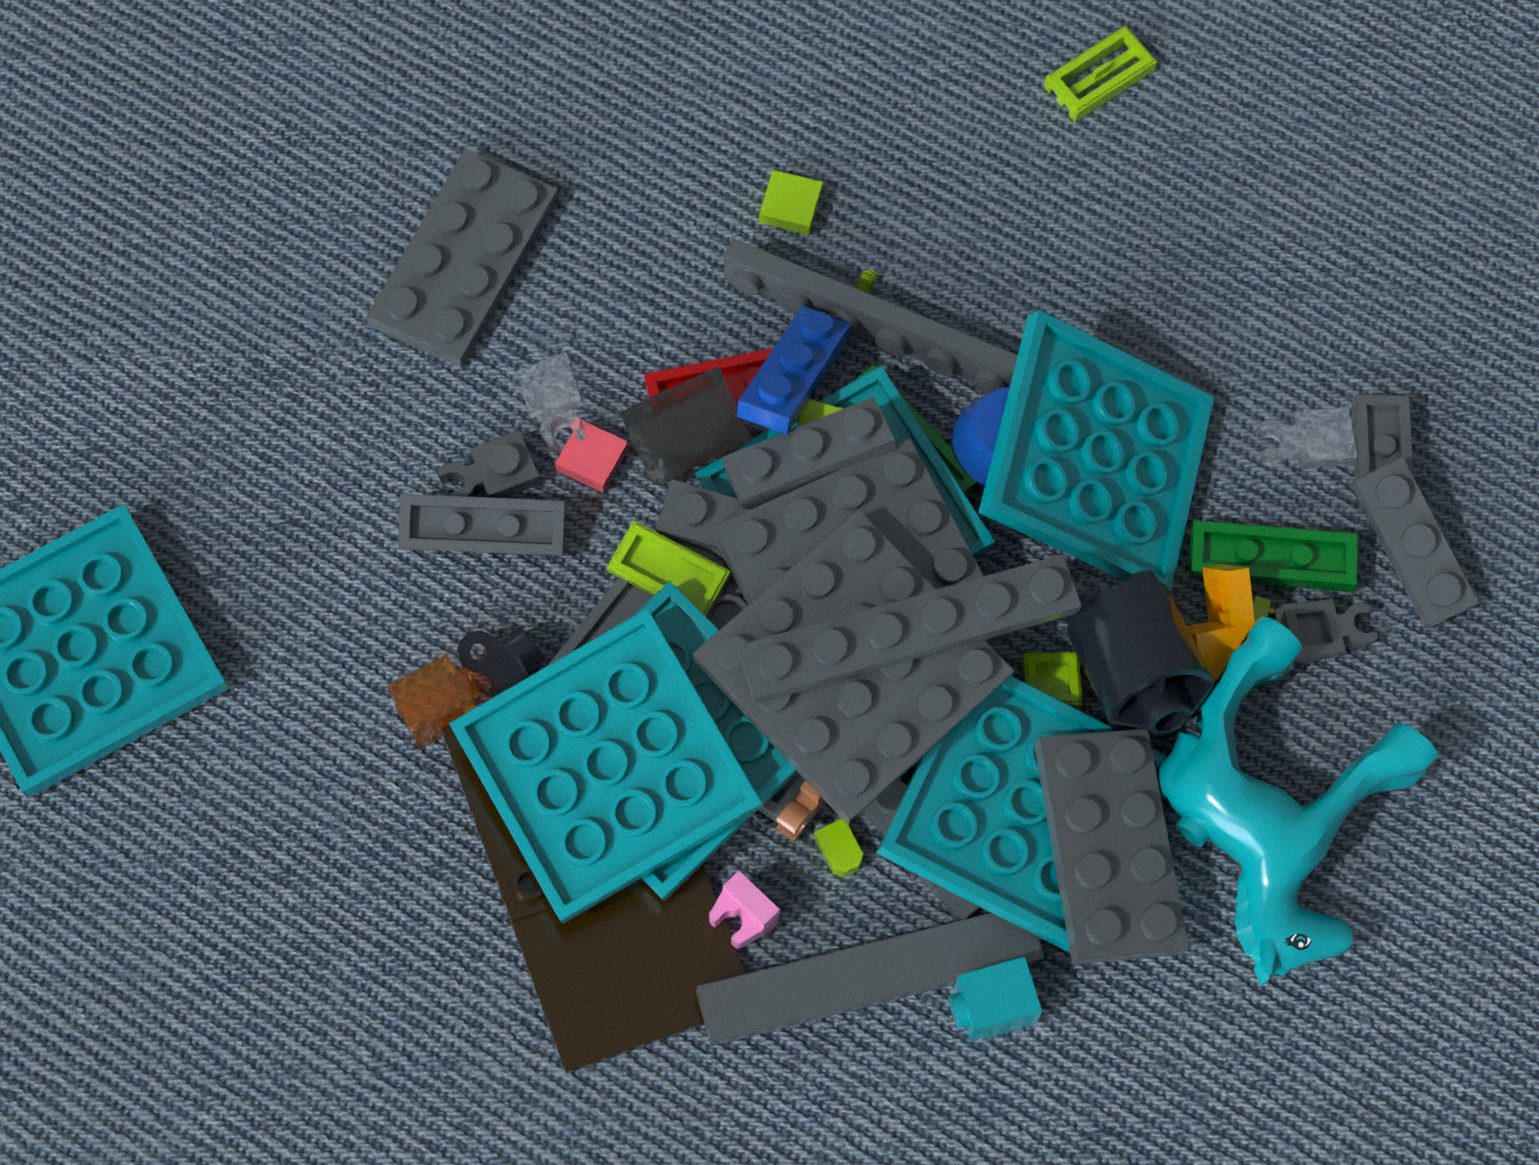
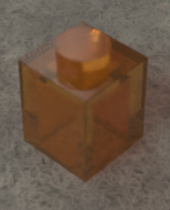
(433, 698)

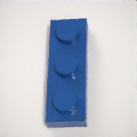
(793, 370)

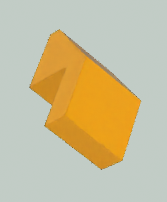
(1229, 615)

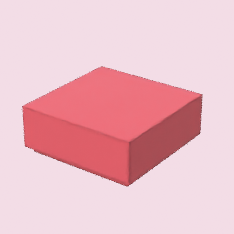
(592, 459)

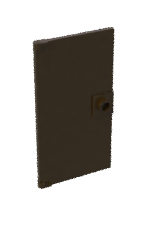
(619, 968)

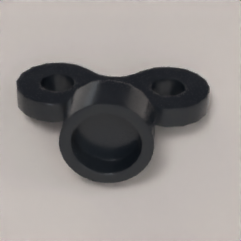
(504, 661)

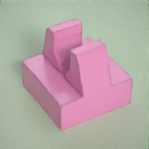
(755, 909)

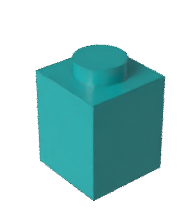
(995, 1000)

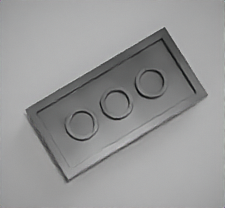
(463, 258)
(1110, 846)

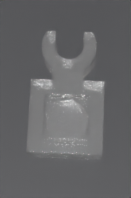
(551, 396)
(1316, 436)

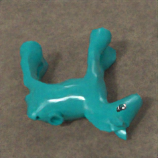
(1262, 824)

